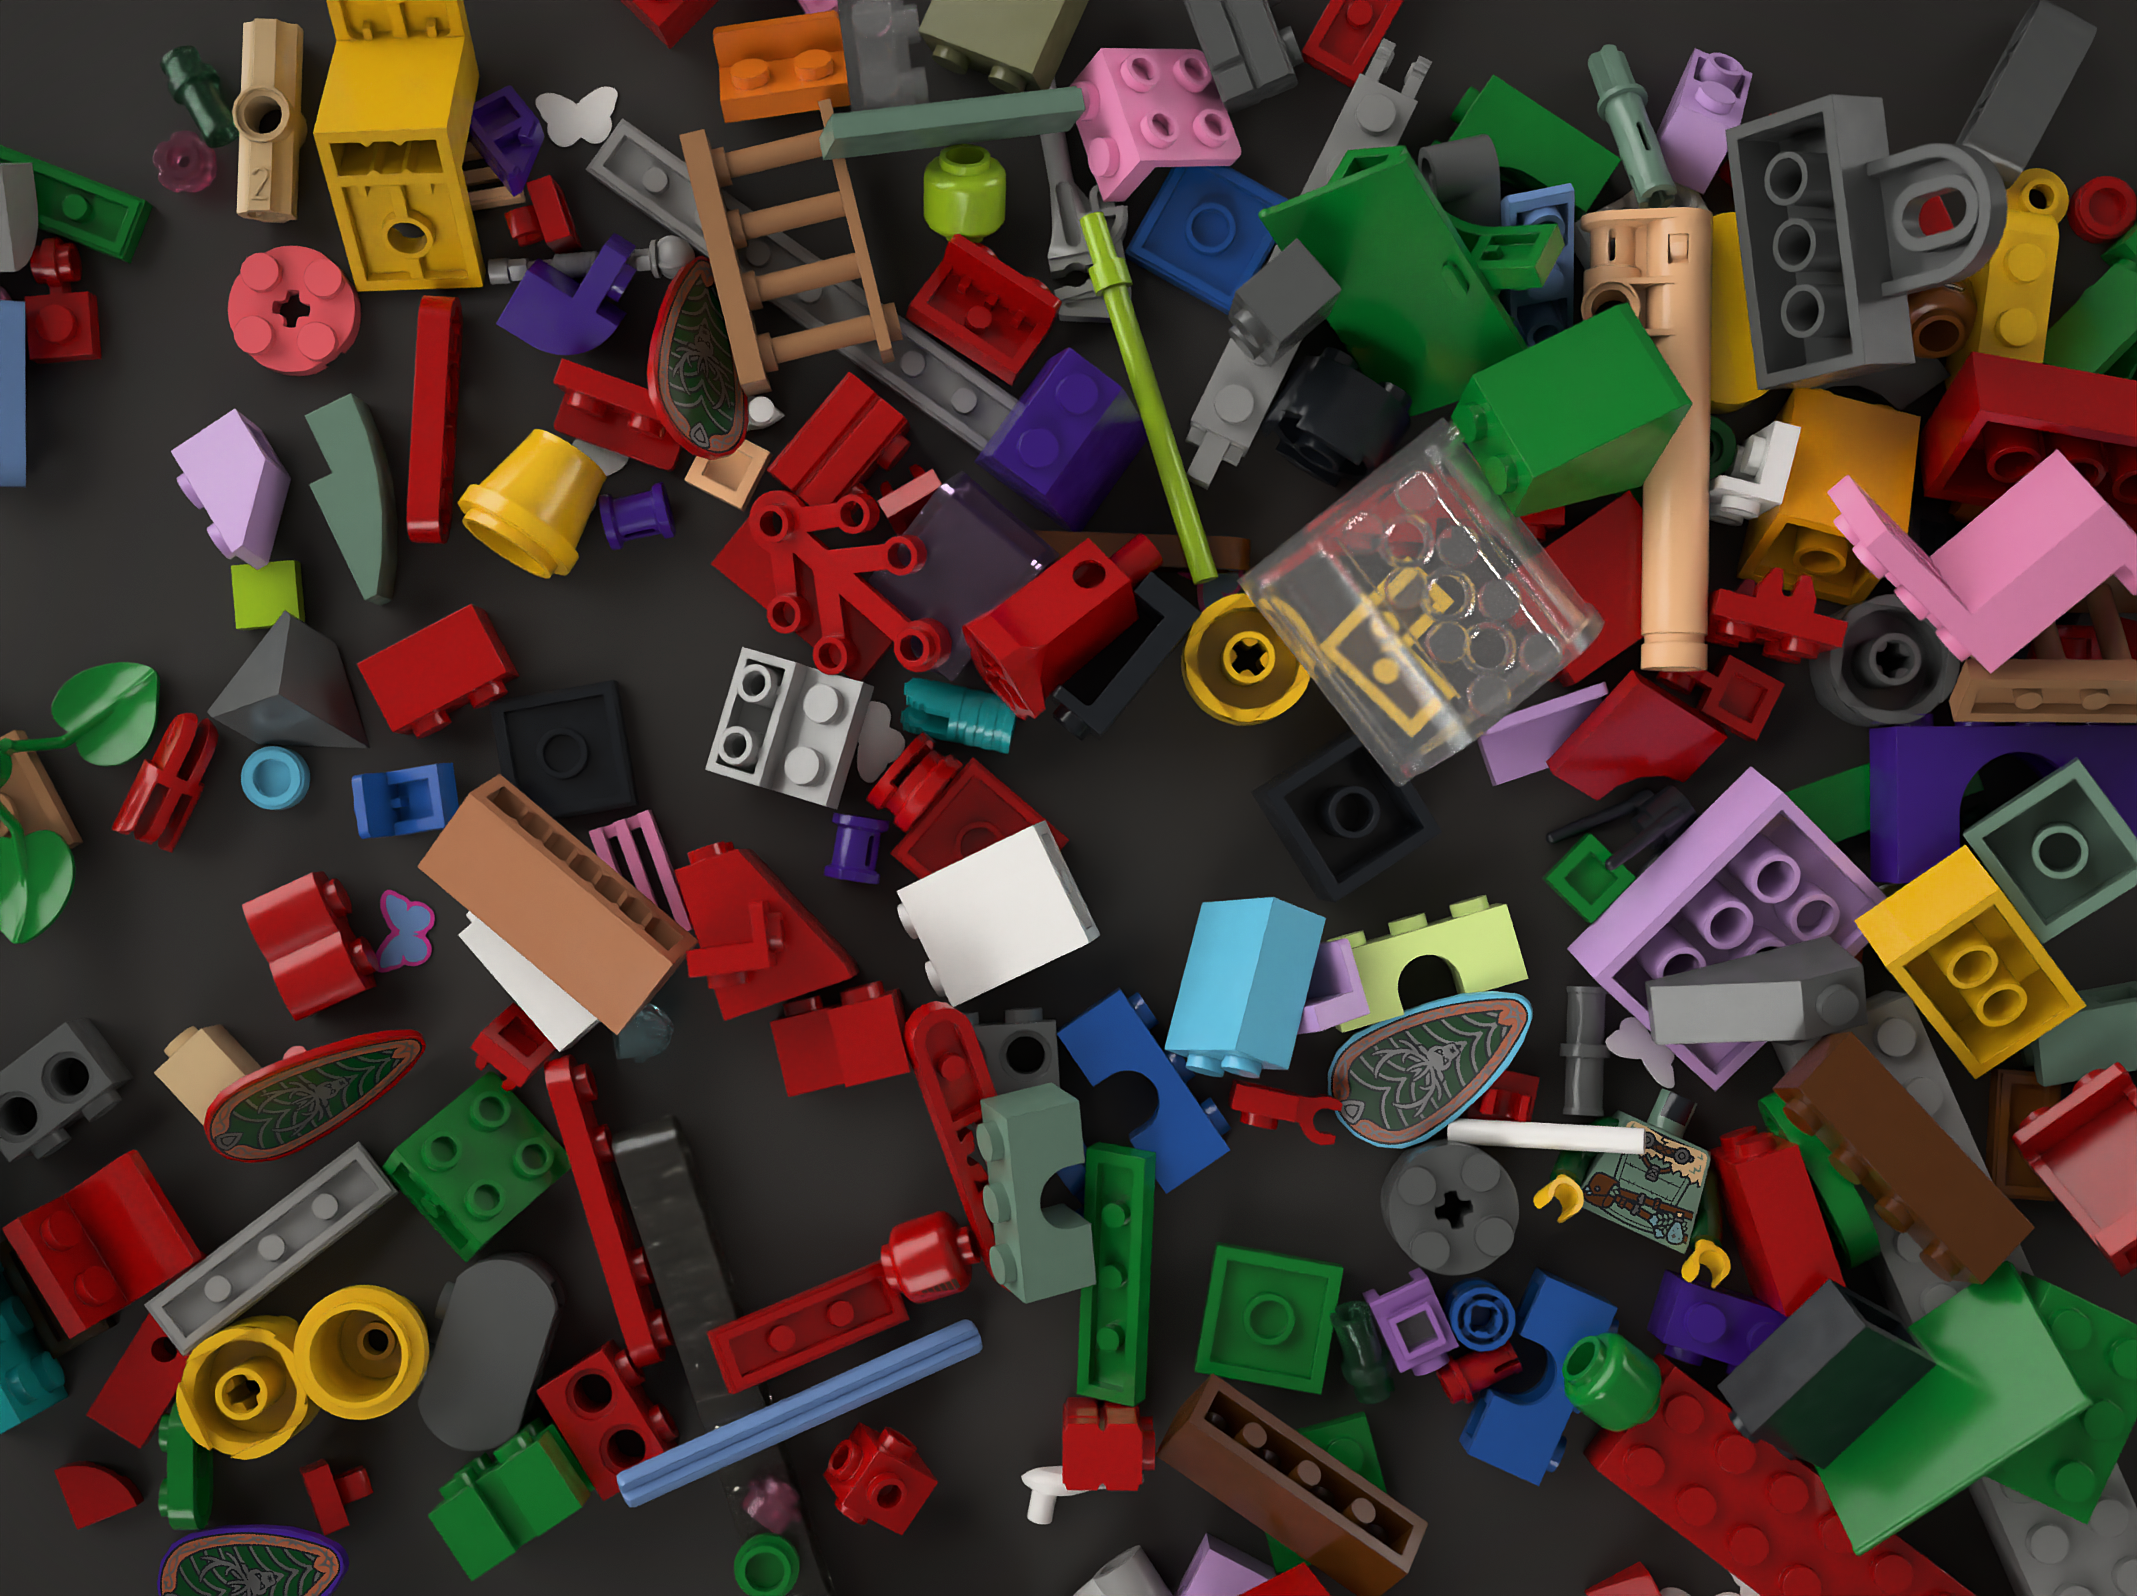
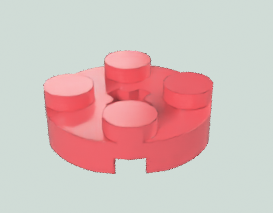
(270, 281)

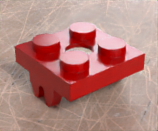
(1771, 619)

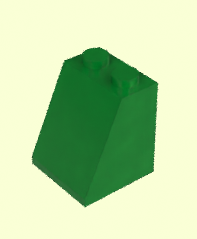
(1573, 414)

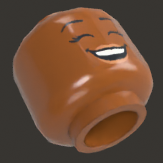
(1942, 319)

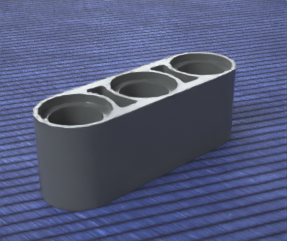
(2027, 87)

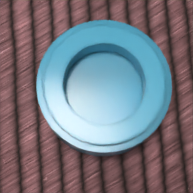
(275, 778)

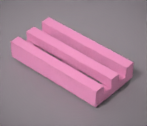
(622, 830)

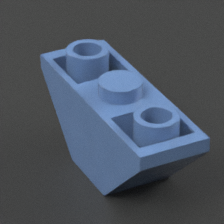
(1549, 309)

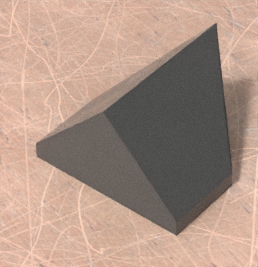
(292, 692)

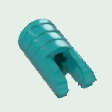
(958, 715)

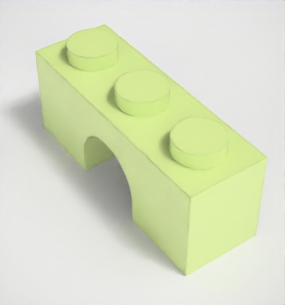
(1473, 942)

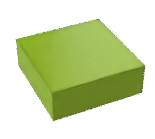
(266, 593)

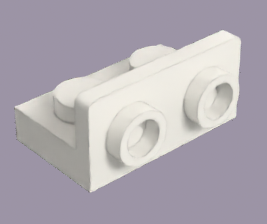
(1756, 476)

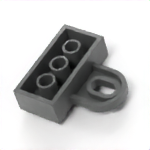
(1839, 239)

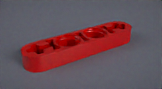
(434, 419)

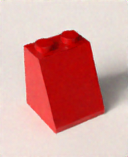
(718, 899)

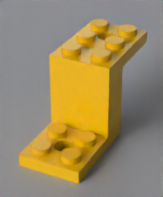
(397, 142)

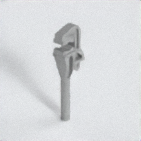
(1068, 246)

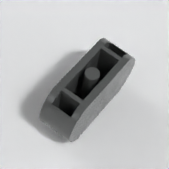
(491, 1349)

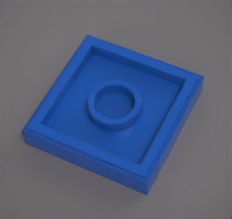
(1205, 232)

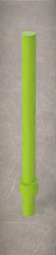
(1112, 280)

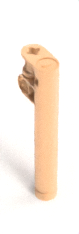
(1667, 280)

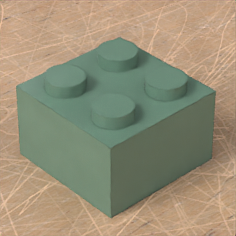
(2057, 850)

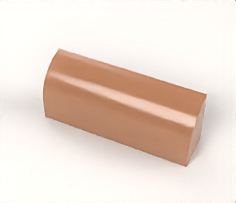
(556, 903)

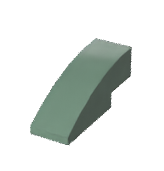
(358, 494)

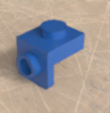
(405, 800)

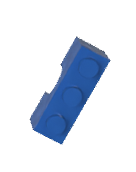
(1117, 1038)
(1526, 1427)

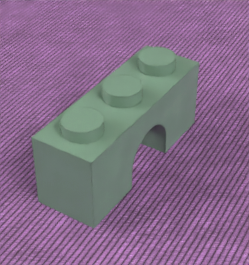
(1025, 1142)

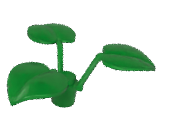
(112, 720)

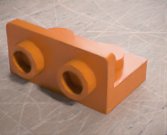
(781, 66)

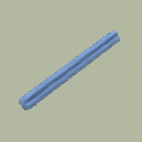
(798, 1413)

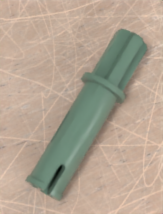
(1623, 108)

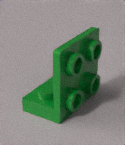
(477, 1165)

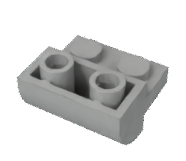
(789, 728)

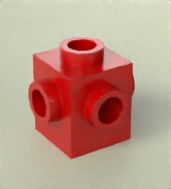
(879, 1478)

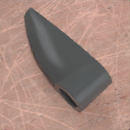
(1465, 179)

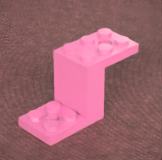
(2004, 570)

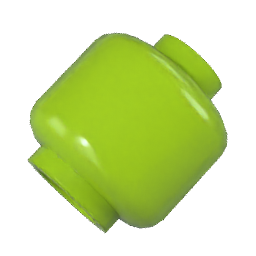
(964, 193)

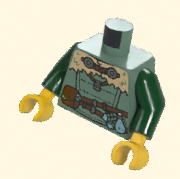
(1661, 1194)

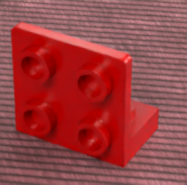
(102, 1244)

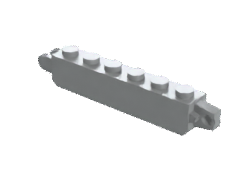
(1246, 387)

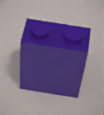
(1066, 440)

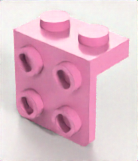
(1149, 114)

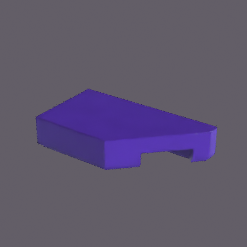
(506, 136)

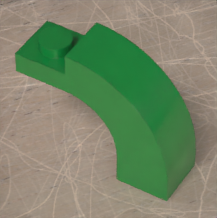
(1506, 255)

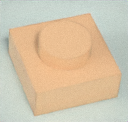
(731, 477)

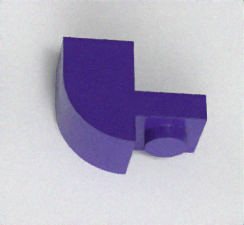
(570, 316)

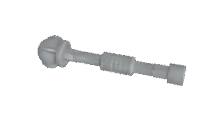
(661, 257)

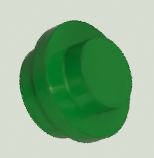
(766, 1565)

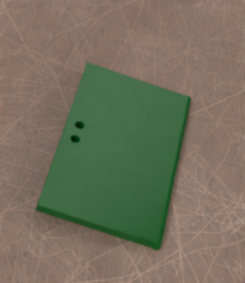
(1400, 301)
(1986, 1400)

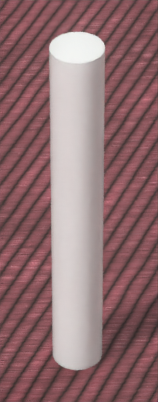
(1548, 1136)

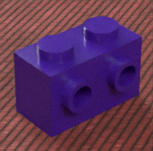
(1709, 1321)

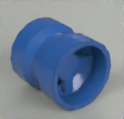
(1469, 1304)

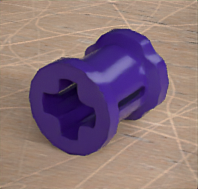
(637, 516)
(856, 848)

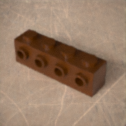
(1902, 1159)
(1292, 1489)

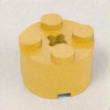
(1215, 683)
(215, 1397)

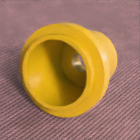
(535, 504)
(340, 1365)

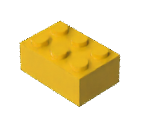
(1969, 962)

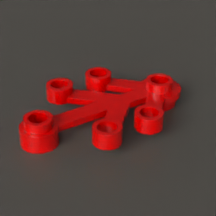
(838, 578)

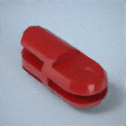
(169, 783)

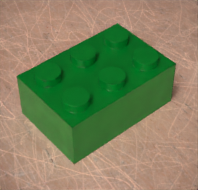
(2077, 1459)

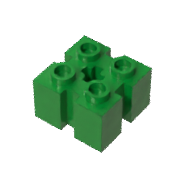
(510, 1500)

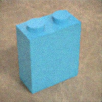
(1244, 986)

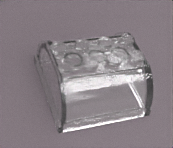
(1422, 605)

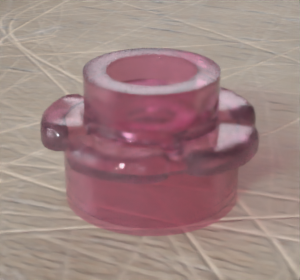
(200, 169)
(771, 1503)

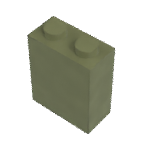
(1007, 39)

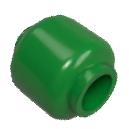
(1612, 1381)

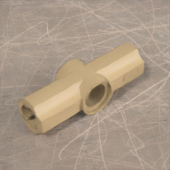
(270, 82)

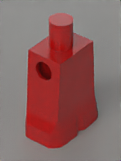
(1058, 622)

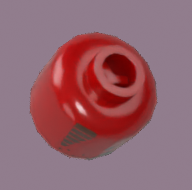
(929, 1257)

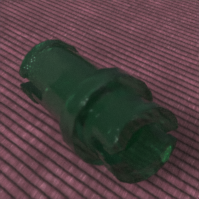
(196, 88)
(1364, 1361)

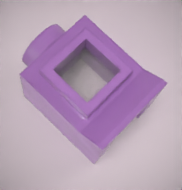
(1413, 1325)

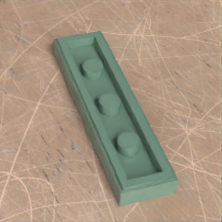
(951, 122)

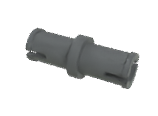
(1585, 1051)

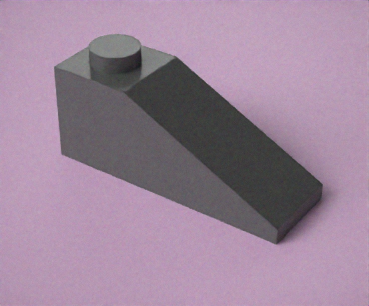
(1761, 997)

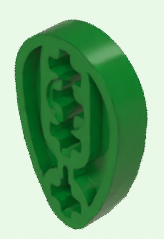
(1838, 1200)

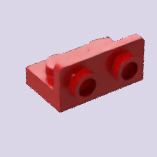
(613, 416)

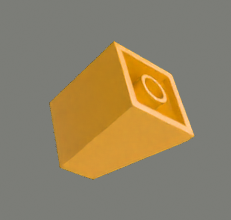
(1835, 440)

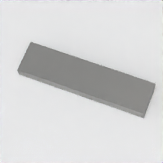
(271, 1249)

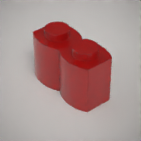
(311, 944)

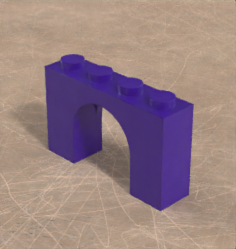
(1925, 768)

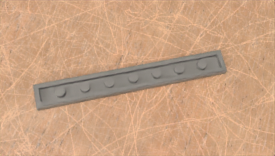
(922, 368)

